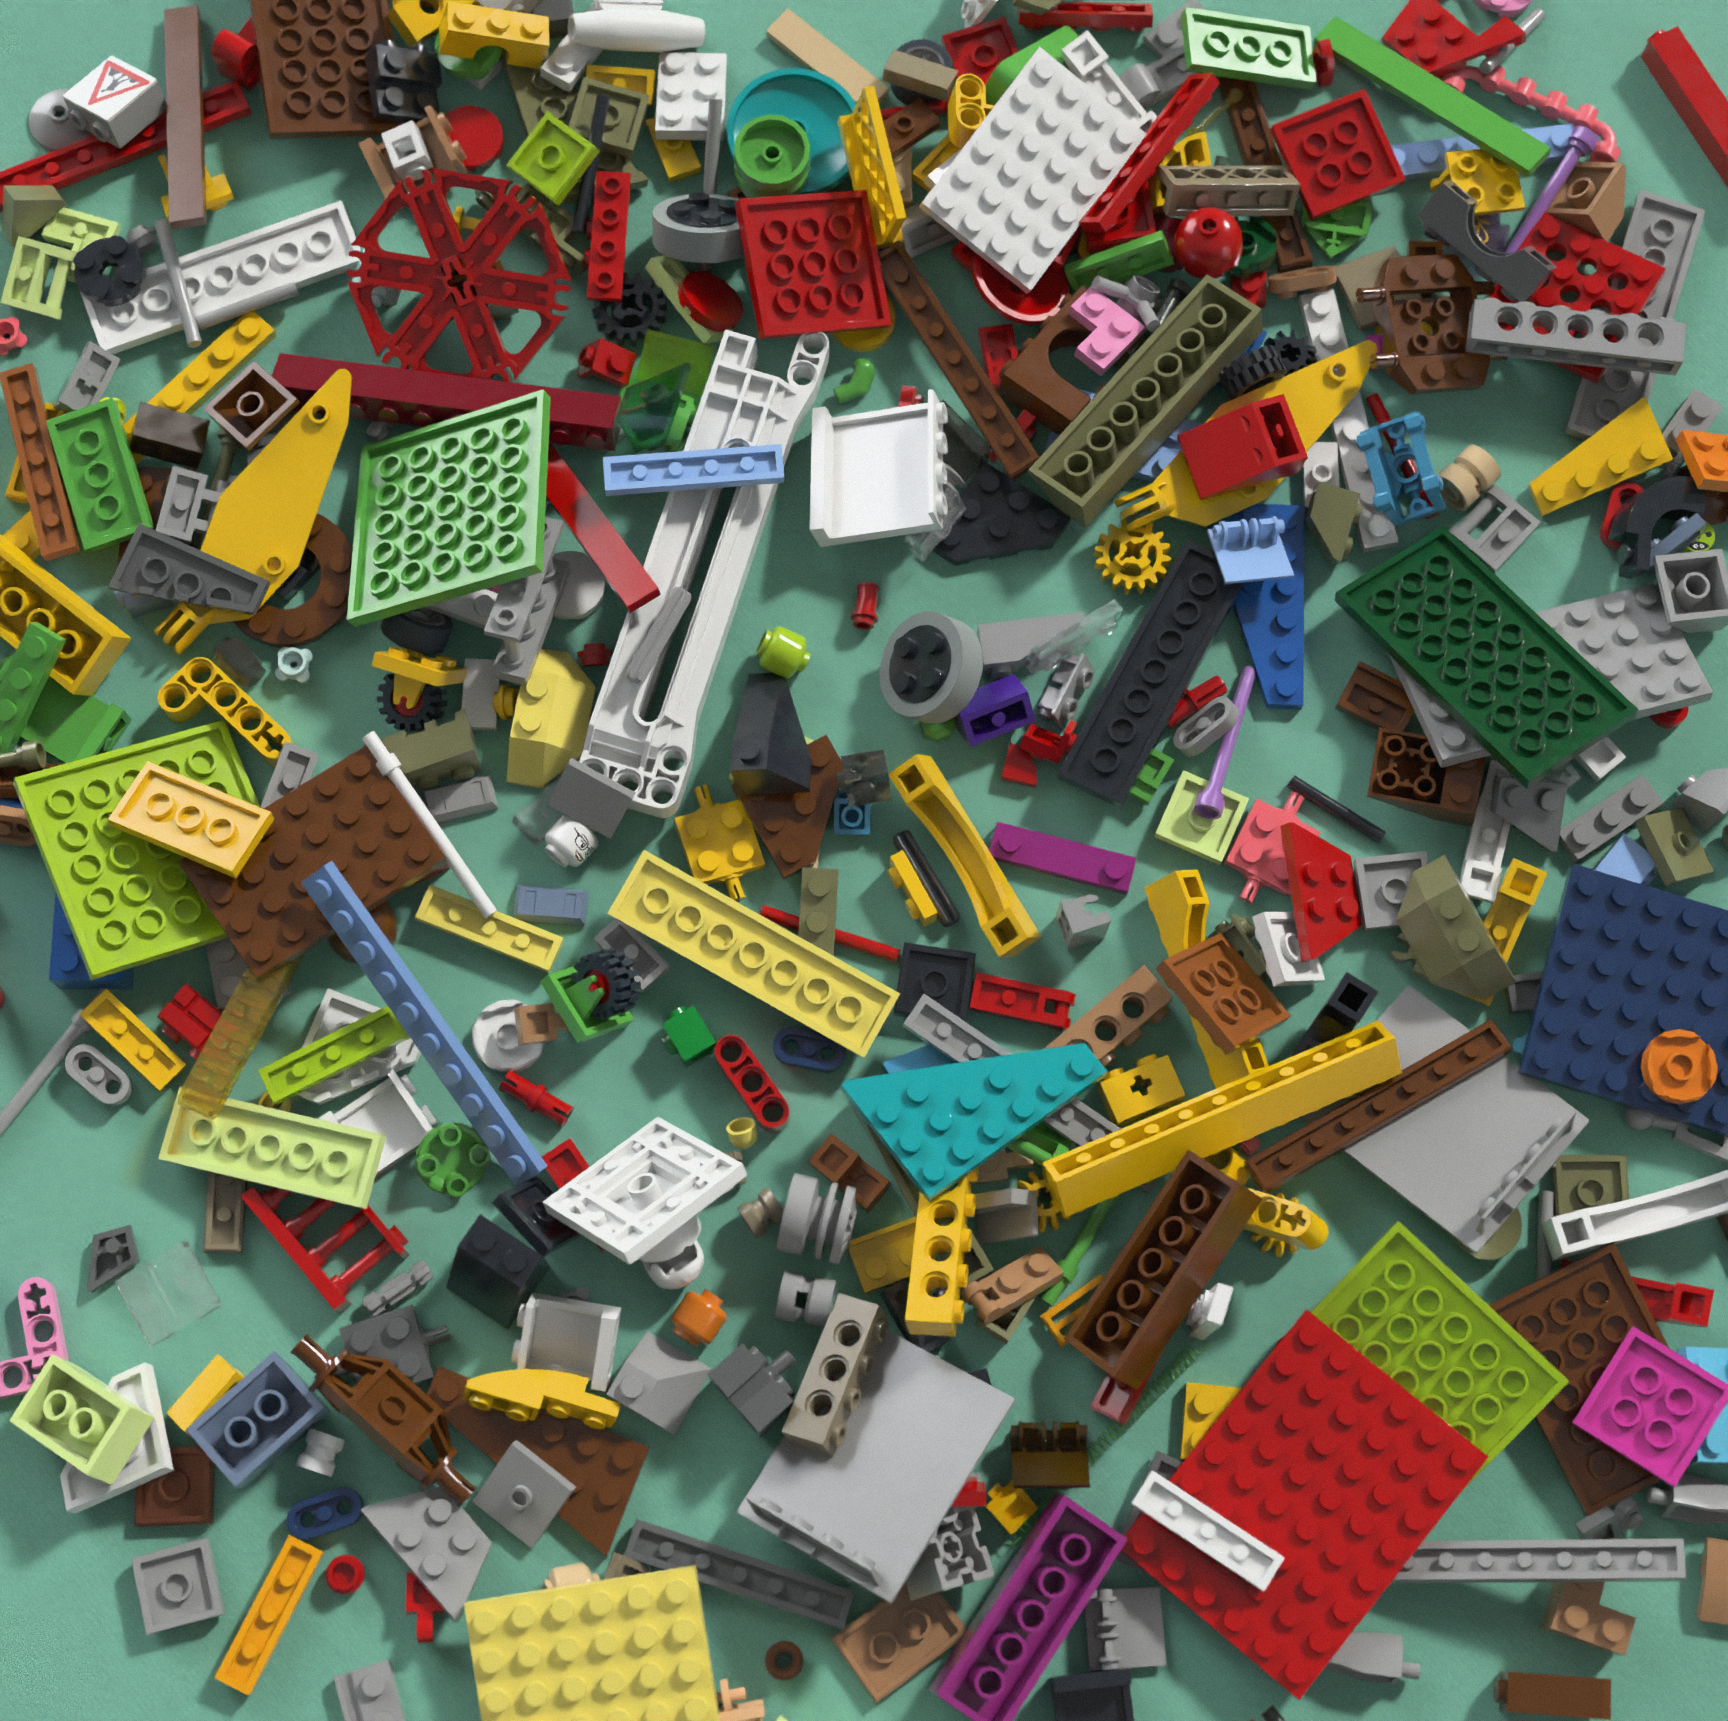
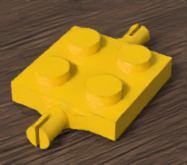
(719, 843)

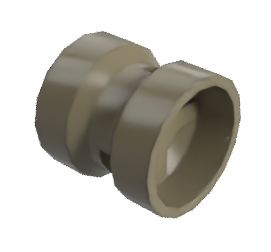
(761, 1213)

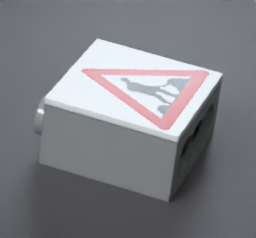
(115, 102)

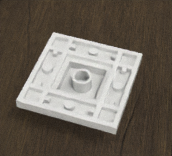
(646, 1193)

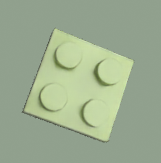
(1194, 833)

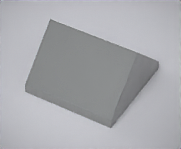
(591, 798)

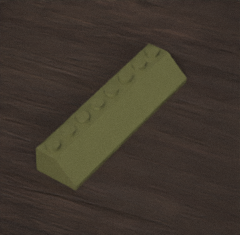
(1146, 399)

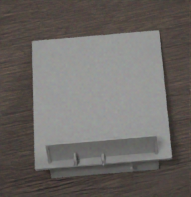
(1472, 1147)
(892, 1476)

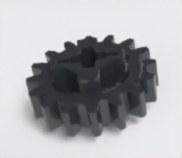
(632, 323)

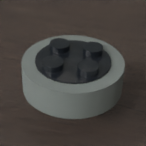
(698, 229)
(931, 667)

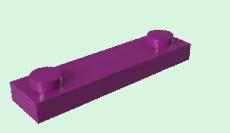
(1062, 858)

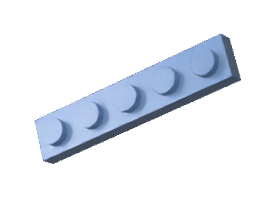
(693, 469)

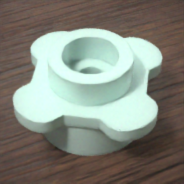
(286, 657)

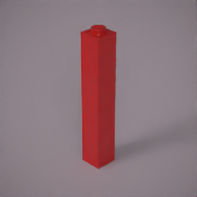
(1691, 93)

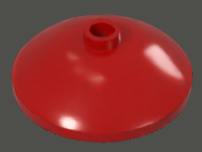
(1012, 301)

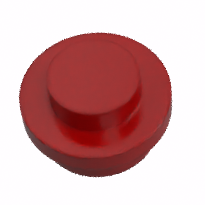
(594, 655)
(345, 1574)

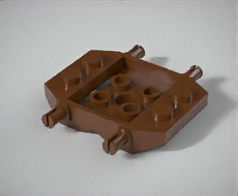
(1409, 354)

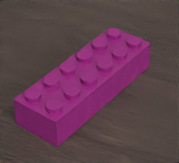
(1028, 1612)

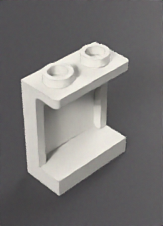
(391, 1112)
(568, 1337)

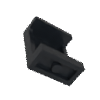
(1093, 1696)

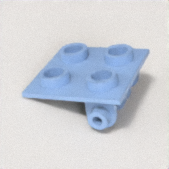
(1250, 550)

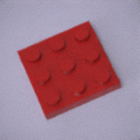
(1338, 154)

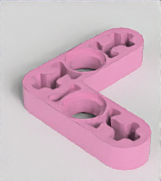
(37, 1351)

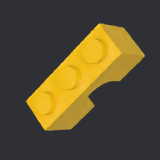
(471, 27)

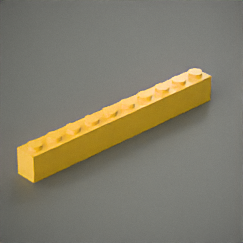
(1222, 1117)

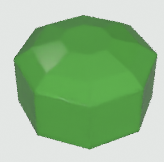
(939, 731)

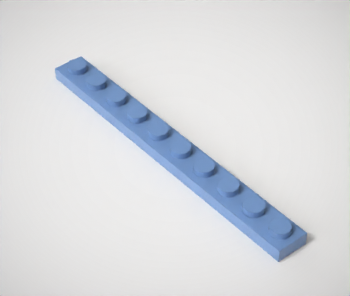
(423, 1023)

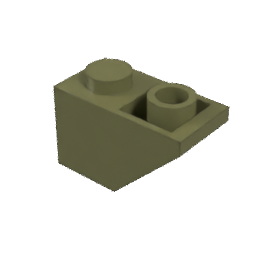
(1330, 519)

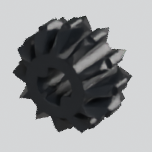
(1294, 351)

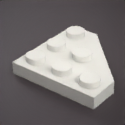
(335, 1013)
(148, 1459)

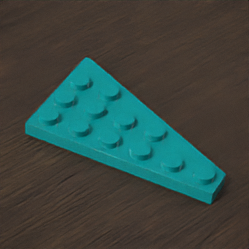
(963, 1113)

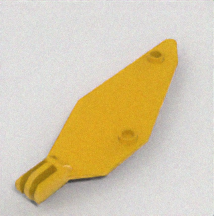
(1314, 401)
(271, 506)

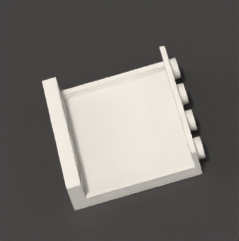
(878, 473)

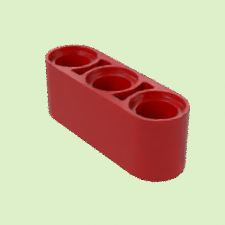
(749, 1066)

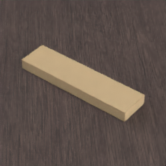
(821, 55)

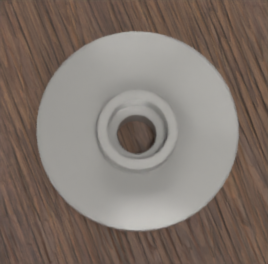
(50, 130)

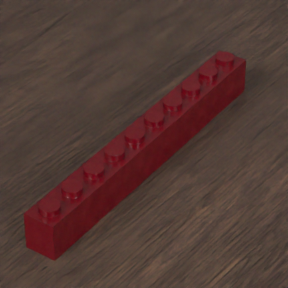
(432, 397)

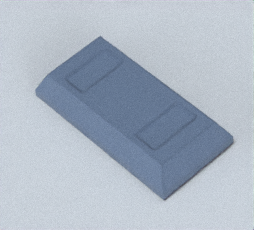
(551, 905)

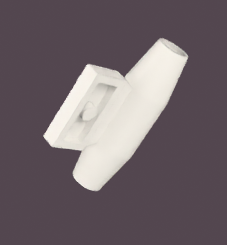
(635, 27)

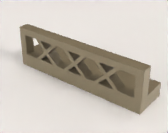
(1229, 188)

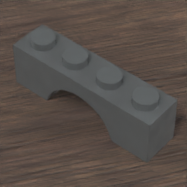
(1452, 217)

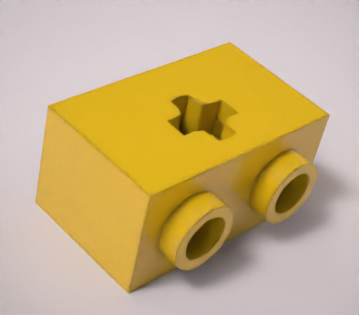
(1128, 1106)

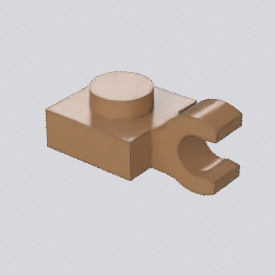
(538, 1024)

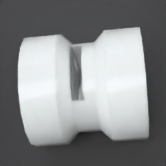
(320, 1452)

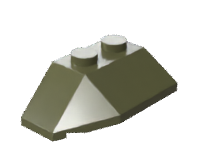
(1450, 934)

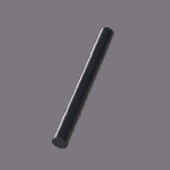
(588, 177)

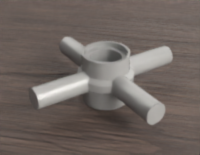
(1135, 296)

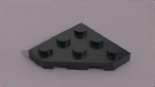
(1000, 520)

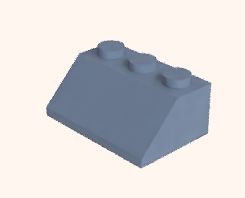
(258, 1420)

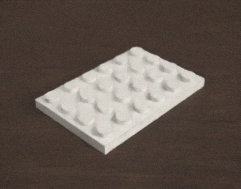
(1032, 170)

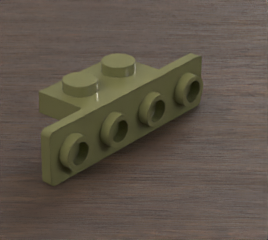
(559, 221)

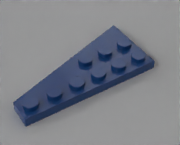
(1274, 613)

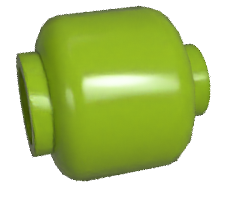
(782, 652)

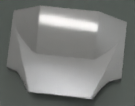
(645, 958)

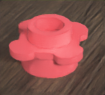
(16, 339)

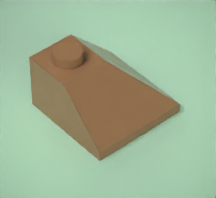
(1592, 198)

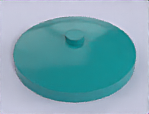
(810, 101)

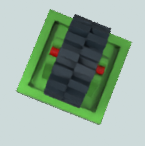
(594, 993)

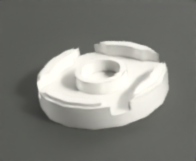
(583, 588)
(497, 1040)

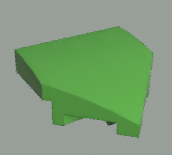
(1339, 229)

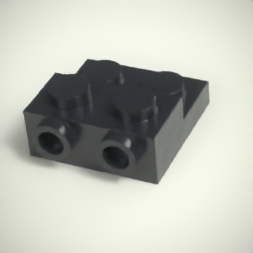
(402, 81)

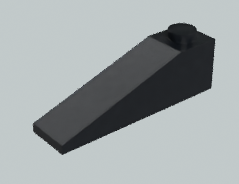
(769, 740)

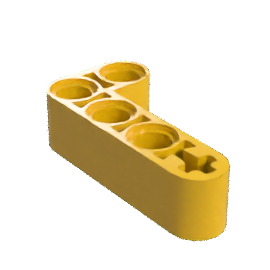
(966, 108)
(211, 694)
(1312, 1229)

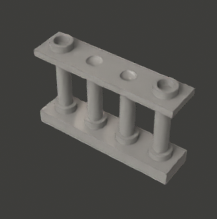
(526, 611)

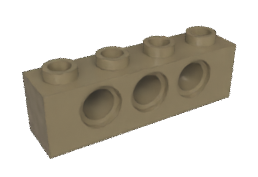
(846, 1320)

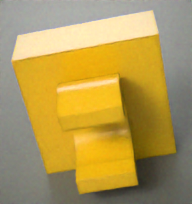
(1010, 1506)

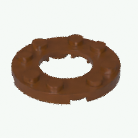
(324, 609)

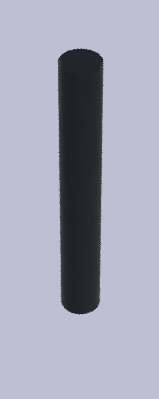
(1336, 809)

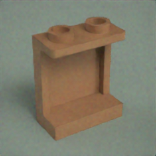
(442, 151)

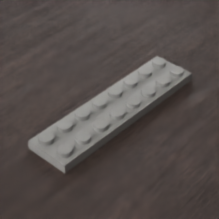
(1665, 235)

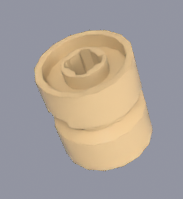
(1472, 472)

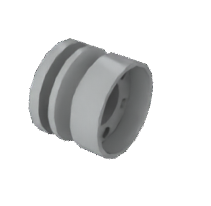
(816, 1219)

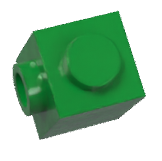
(687, 1035)

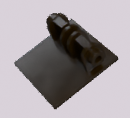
(1049, 1456)

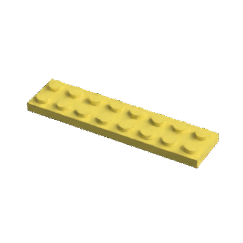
(753, 953)

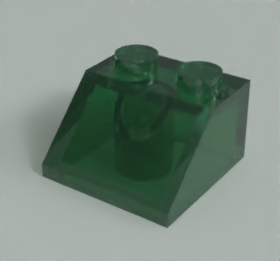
(651, 407)

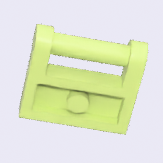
(29, 274)

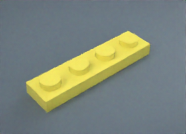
(497, 932)

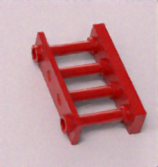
(313, 1259)

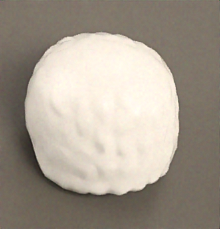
(678, 1270)

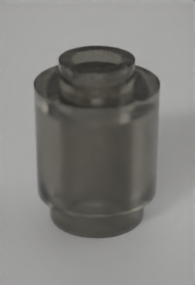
(238, 662)

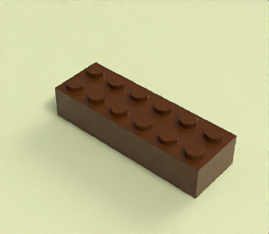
(1162, 1269)

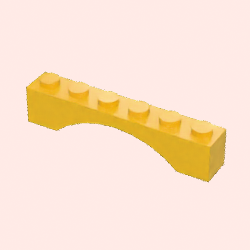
(992, 896)
(1181, 916)

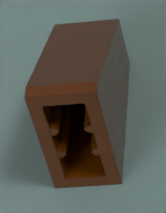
(1553, 1695)

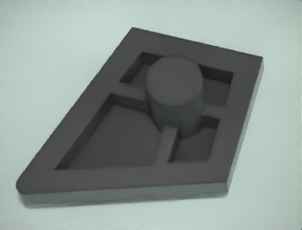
(111, 1256)

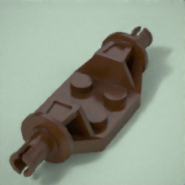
(389, 1413)

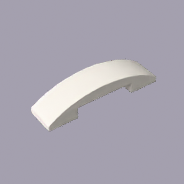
(1088, 63)
(1485, 843)

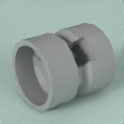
(818, 1302)

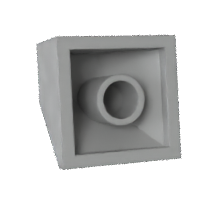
(1704, 798)
(659, 1382)

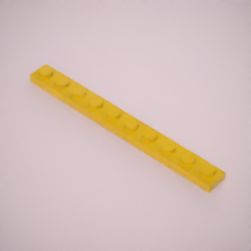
(182, 394)

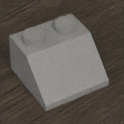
(1694, 590)

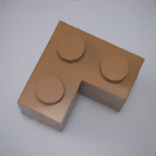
(1577, 1615)

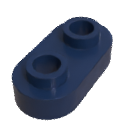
(810, 1047)
(326, 1513)

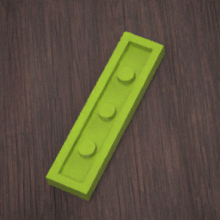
(332, 1055)

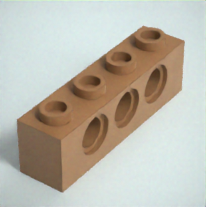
(1141, 989)

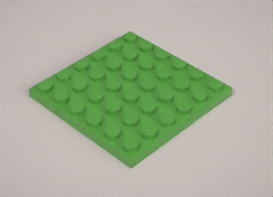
(450, 509)

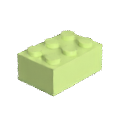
(82, 1419)

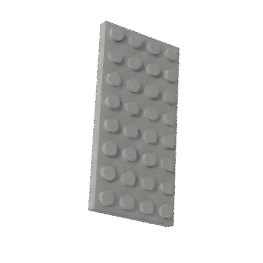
(1621, 637)

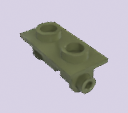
(1241, 937)

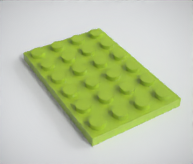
(1440, 1342)

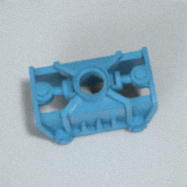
(1386, 473)

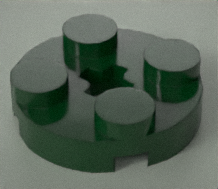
(1261, 248)

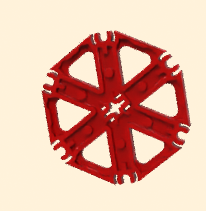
(446, 248)

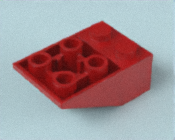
(1243, 448)

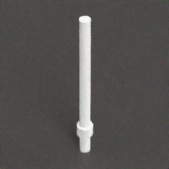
(390, 765)

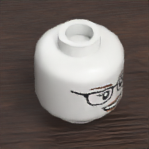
(570, 842)

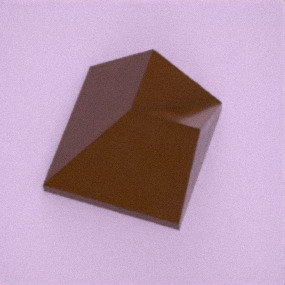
(250, 406)

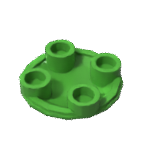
(452, 1159)

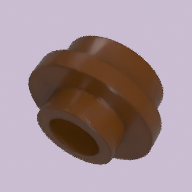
(771, 1660)

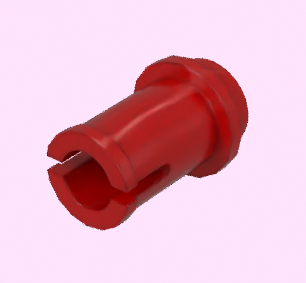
(865, 609)

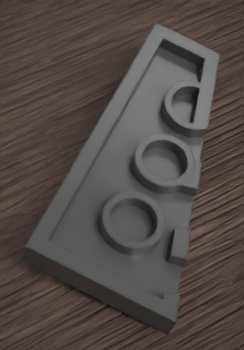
(180, 573)

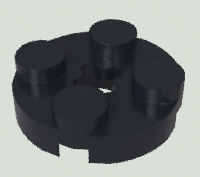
(102, 254)

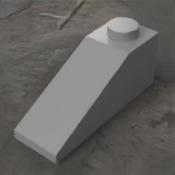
(1008, 643)

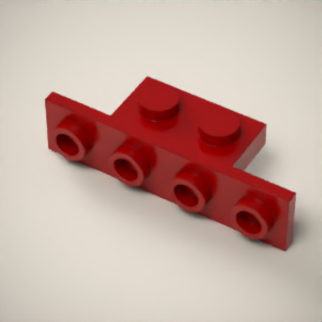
(608, 236)

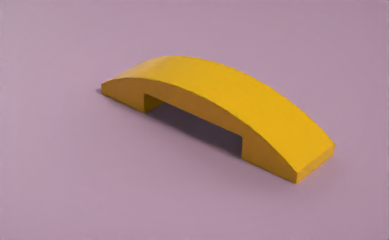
(1511, 906)

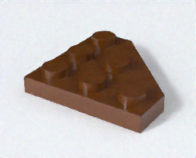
(795, 822)

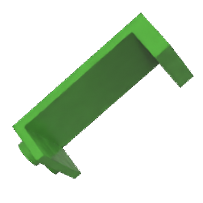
(71, 724)

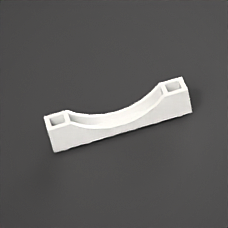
(1636, 1217)

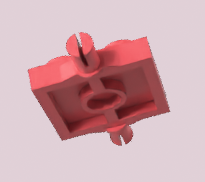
(1260, 849)

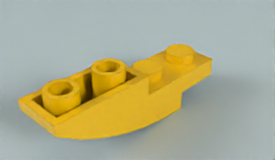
(526, 1390)

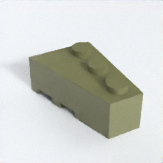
(436, 752)

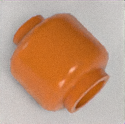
(699, 1318)

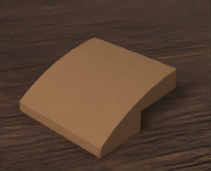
(1714, 1588)

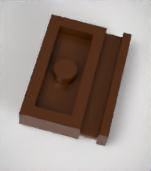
(1376, 699)

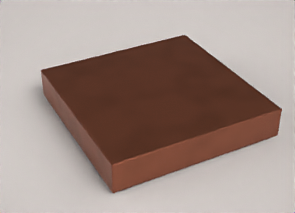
(181, 1495)

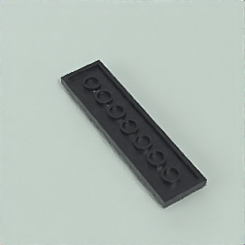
(1151, 677)

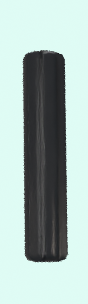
(942, 902)

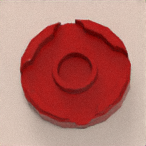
(478, 135)
(710, 301)

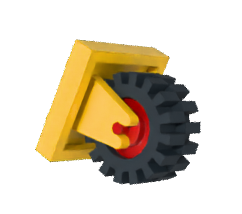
(413, 690)

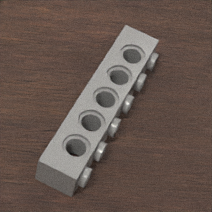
(1559, 346)

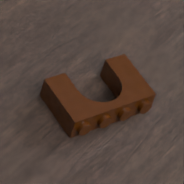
(1031, 379)

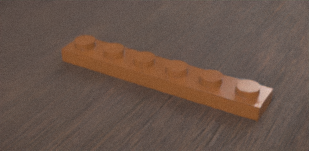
(39, 462)

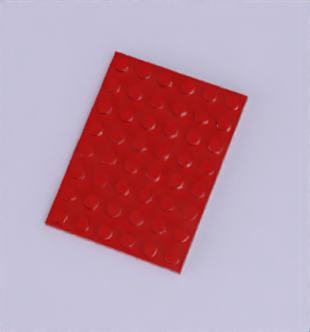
(1328, 1473)

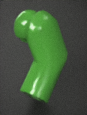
(859, 384)

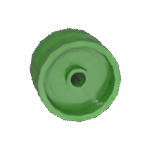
(771, 157)

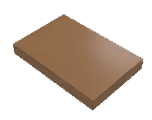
(898, 1640)

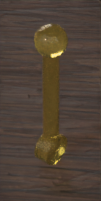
(1234, 96)

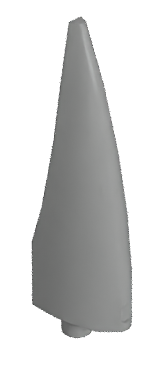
(1692, 1500)
(1373, 1658)

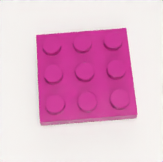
(1653, 1406)

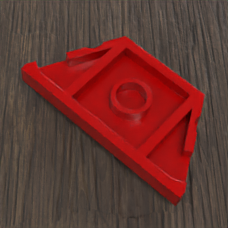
(1320, 891)

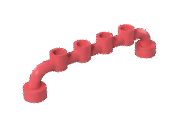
(1551, 107)

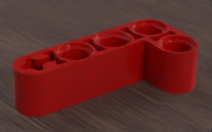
(237, 56)

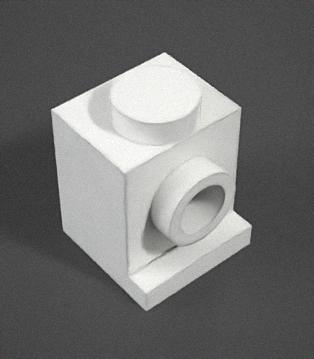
(407, 150)

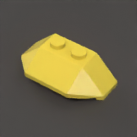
(549, 720)

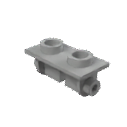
(1074, 676)

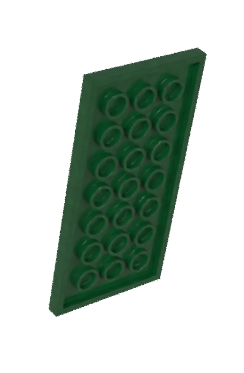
(1485, 656)

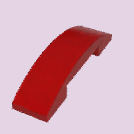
(1674, 1303)

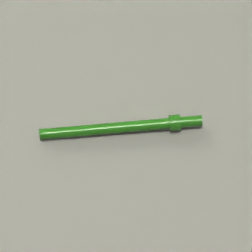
(1079, 1248)

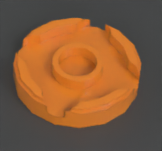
(1679, 1066)

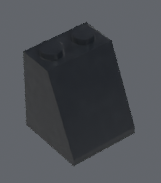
(495, 1271)

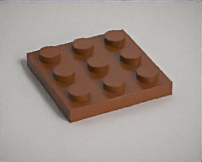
(1222, 993)

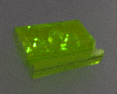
(666, 352)

